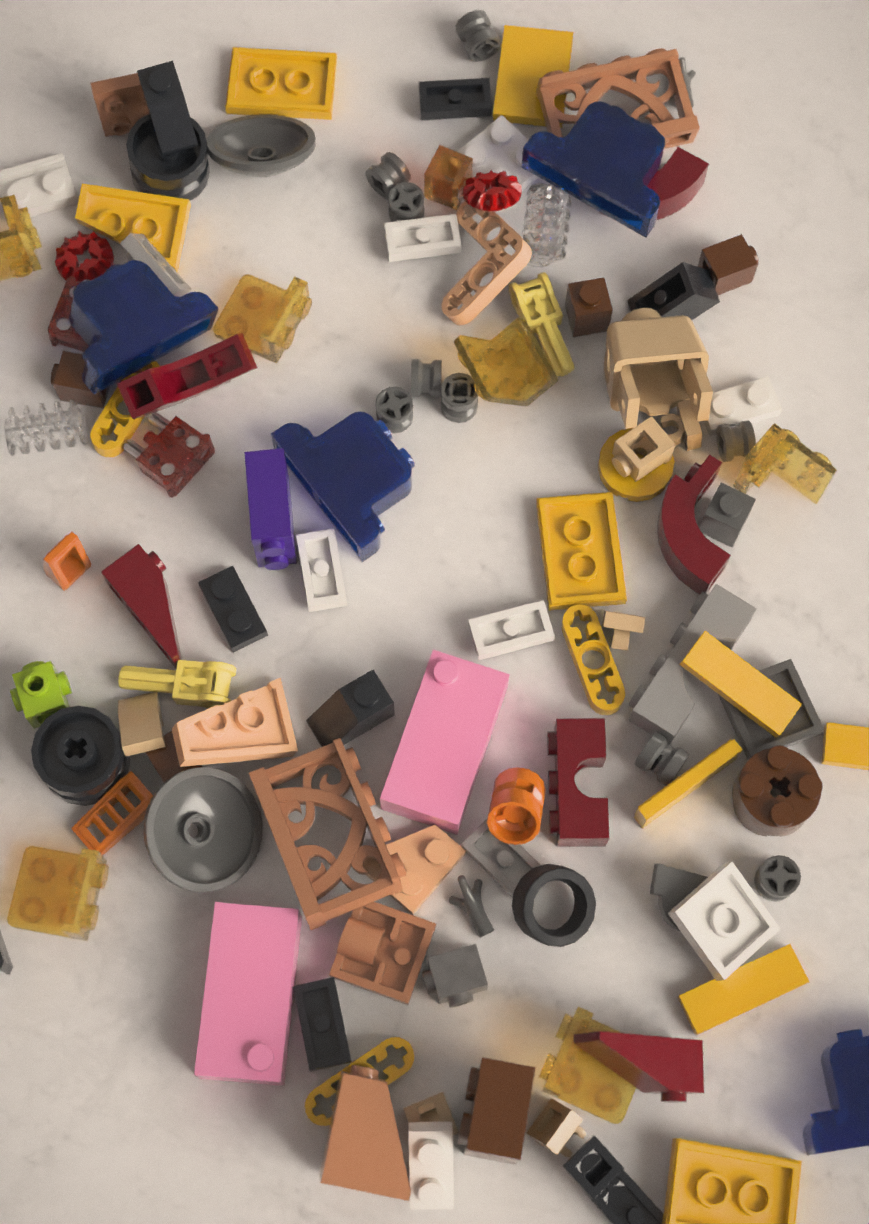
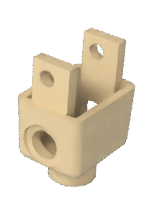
(654, 365)

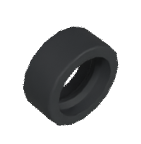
(582, 914)

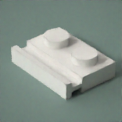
(40, 185)

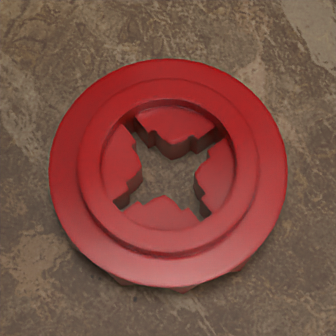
(501, 191)
(99, 250)

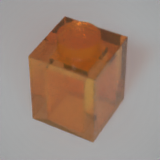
(447, 177)

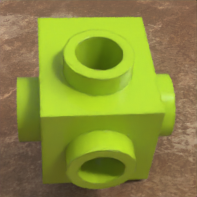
(40, 691)

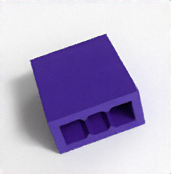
(270, 508)

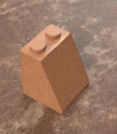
(364, 1139)

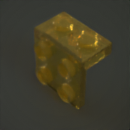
(18, 243)
(264, 315)
(508, 366)
(58, 892)
(580, 1077)

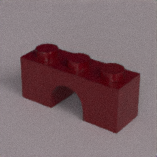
(577, 818)

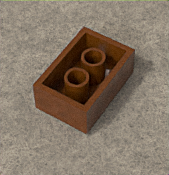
(498, 1110)

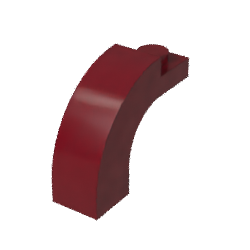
(678, 181)
(187, 377)
(683, 545)

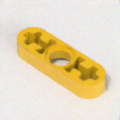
(105, 426)
(573, 637)
(380, 1054)

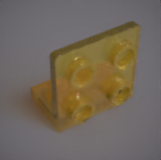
(790, 460)

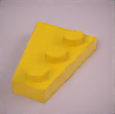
(122, 212)

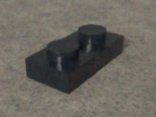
(455, 99)
(233, 609)
(322, 1024)

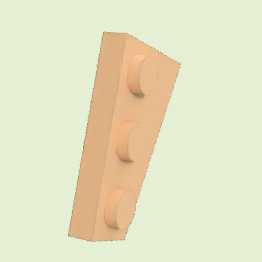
(241, 730)

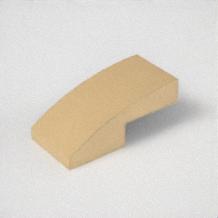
(140, 724)

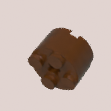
(782, 770)

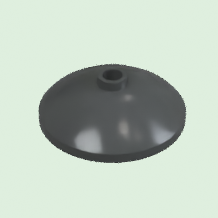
(261, 144)
(226, 825)

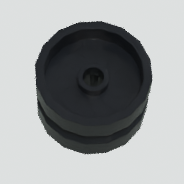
(173, 175)
(64, 739)

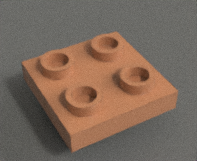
(119, 103)
(383, 951)

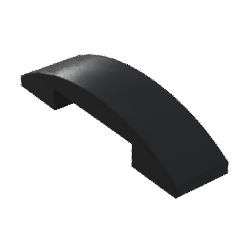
(610, 1186)

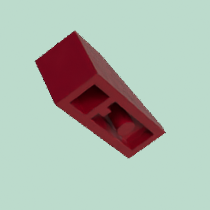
(144, 592)
(649, 1062)

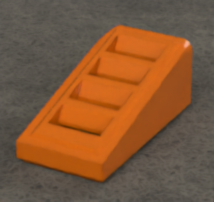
(66, 561)
(105, 805)

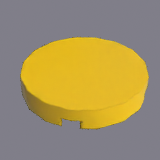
(626, 487)

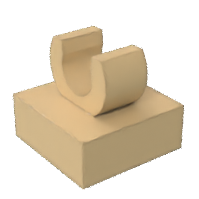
(686, 424)
(622, 626)
(431, 1110)
(555, 1128)

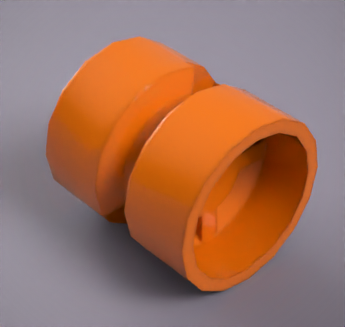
(516, 806)

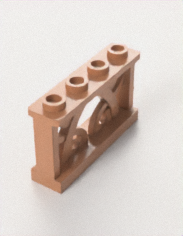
(619, 77)
(314, 885)

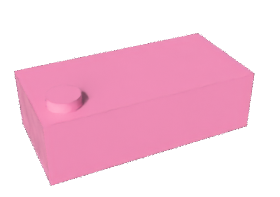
(444, 742)
(248, 994)

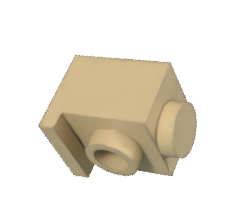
(646, 440)

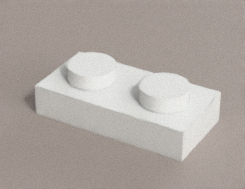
(422, 237)
(743, 402)
(321, 570)
(511, 630)
(431, 1165)

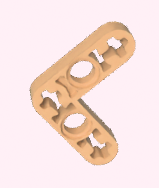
(495, 261)

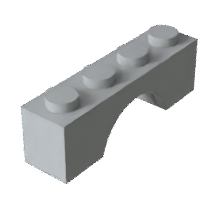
(666, 701)

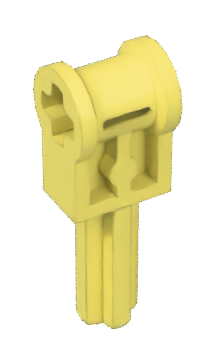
(540, 308)
(190, 684)

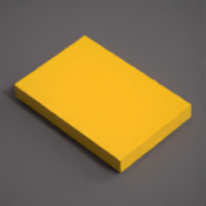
(525, 59)
(281, 83)
(580, 550)
(729, 1186)

